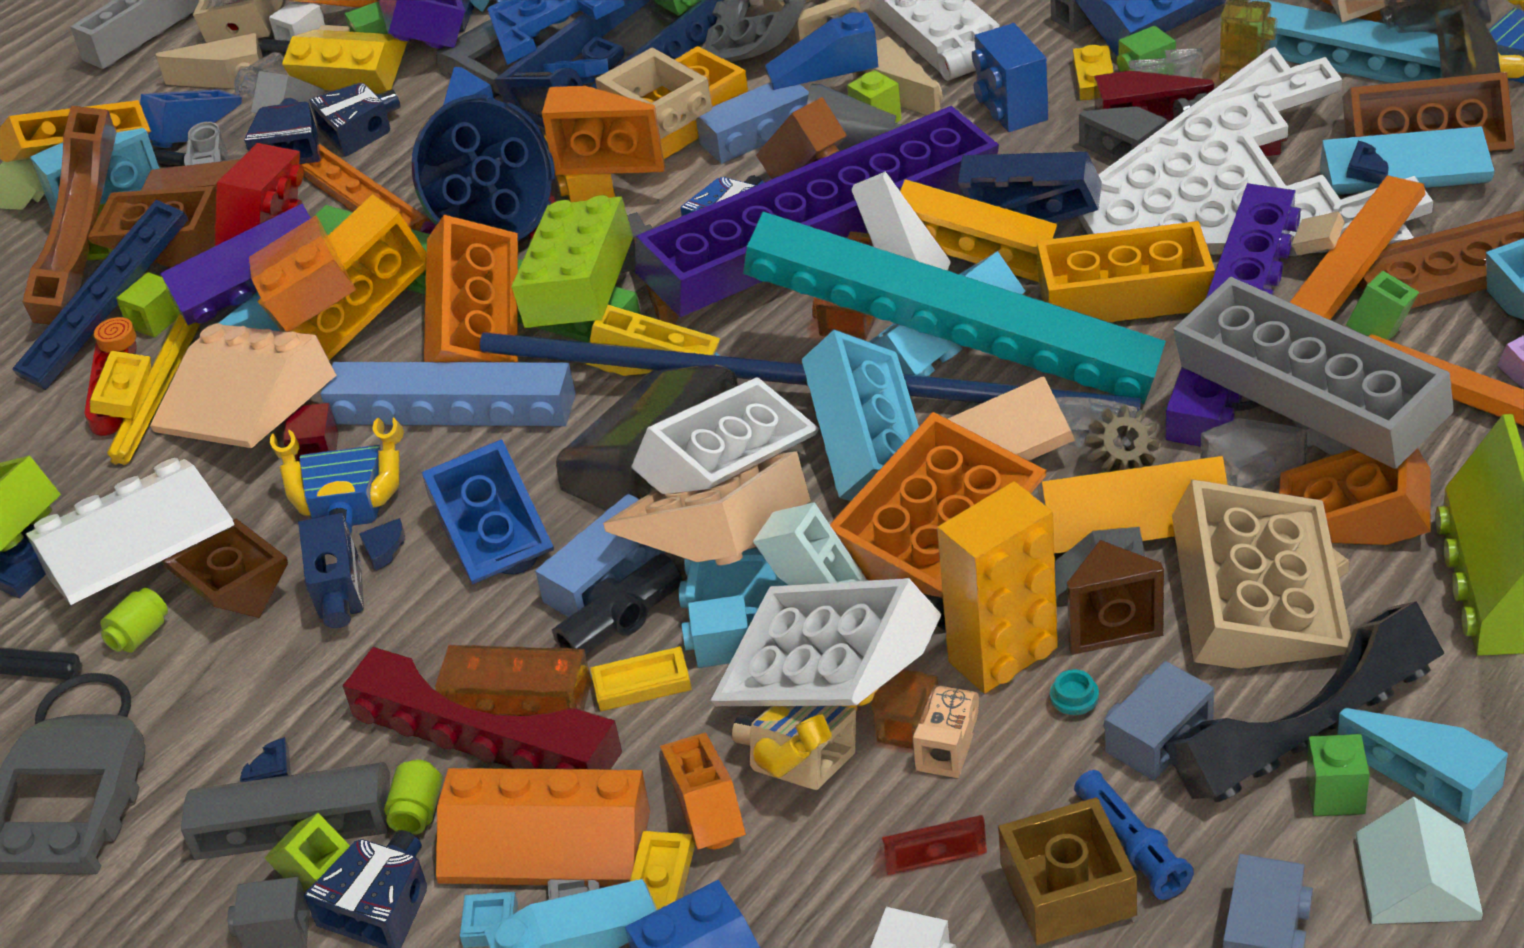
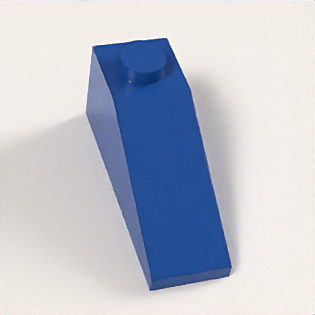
(832, 50)
(175, 113)

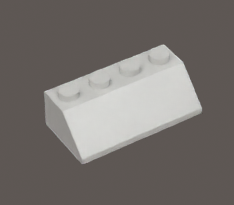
(720, 438)

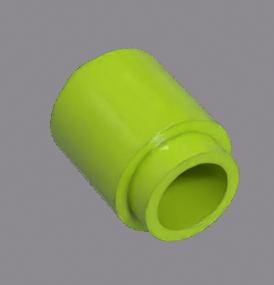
(133, 620)
(413, 796)

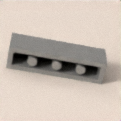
(125, 26)

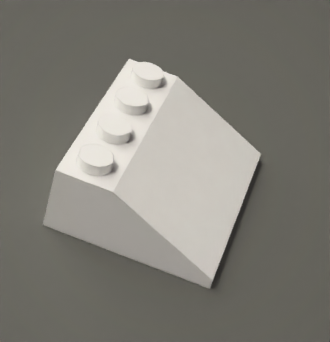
(127, 529)
(827, 643)

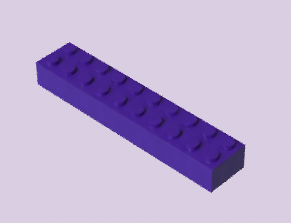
(704, 252)

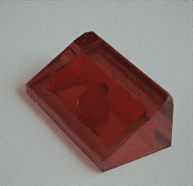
(933, 845)

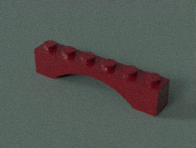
(394, 695)

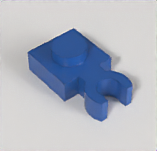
(585, 68)

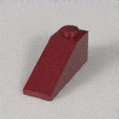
(1147, 91)

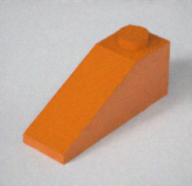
(703, 791)

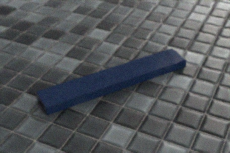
(99, 294)

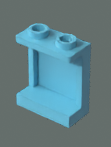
(745, 577)

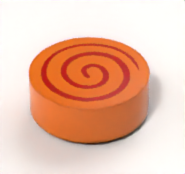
(115, 334)

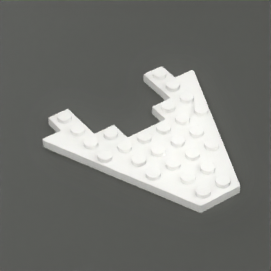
(1211, 152)

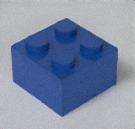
(1011, 77)

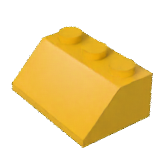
(344, 59)

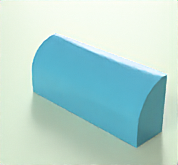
(1433, 157)

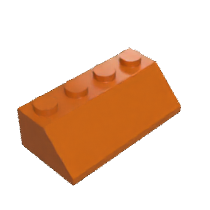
(469, 290)
(539, 825)

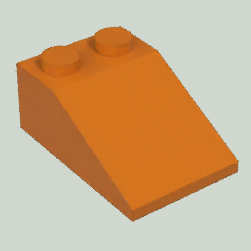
(601, 132)
(300, 274)
(1366, 497)

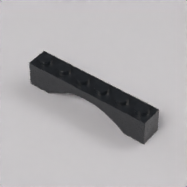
(1378, 656)

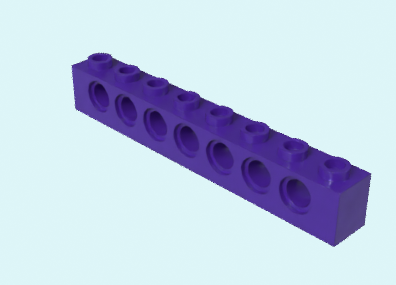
(1252, 256)

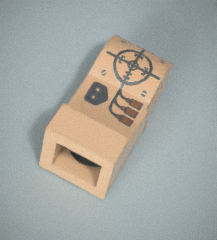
(948, 728)

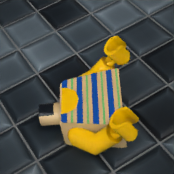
(800, 741)

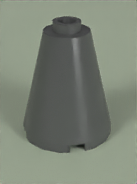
(856, 117)

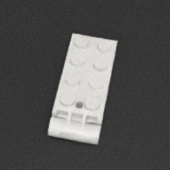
(937, 30)

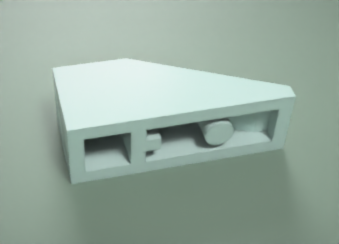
(805, 548)

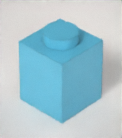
(715, 629)

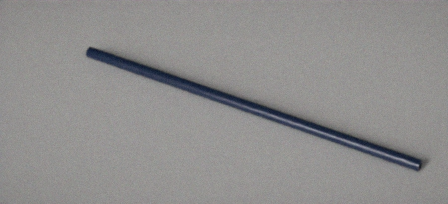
(744, 368)

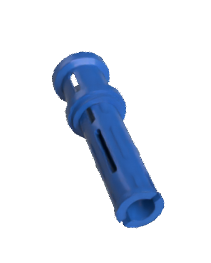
(1143, 846)

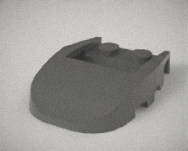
(745, 37)
(476, 47)
(70, 746)

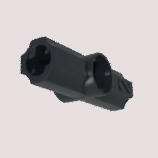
(619, 605)

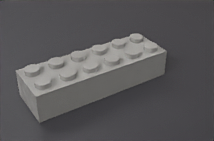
(1315, 371)

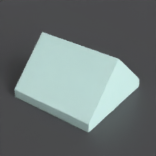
(1417, 867)

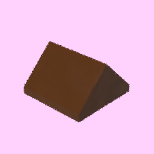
(231, 569)
(1114, 599)

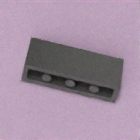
(262, 811)

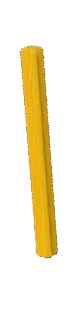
(158, 380)

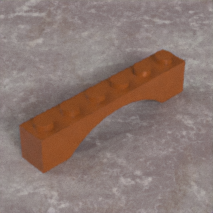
(85, 164)

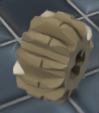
(1108, 430)

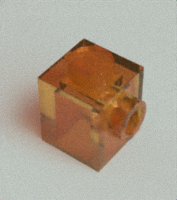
(902, 706)

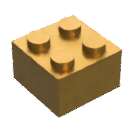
(1067, 870)

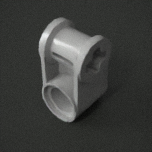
(205, 144)

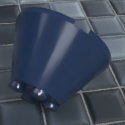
(483, 165)

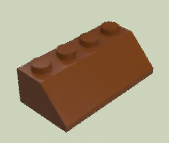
(1433, 106)

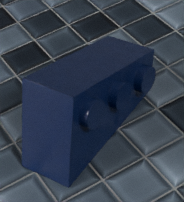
(1033, 184)

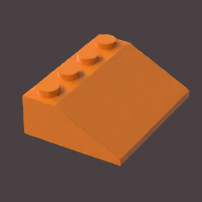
(924, 484)

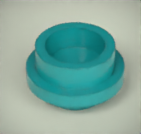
(1074, 692)

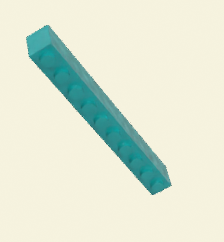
(953, 307)

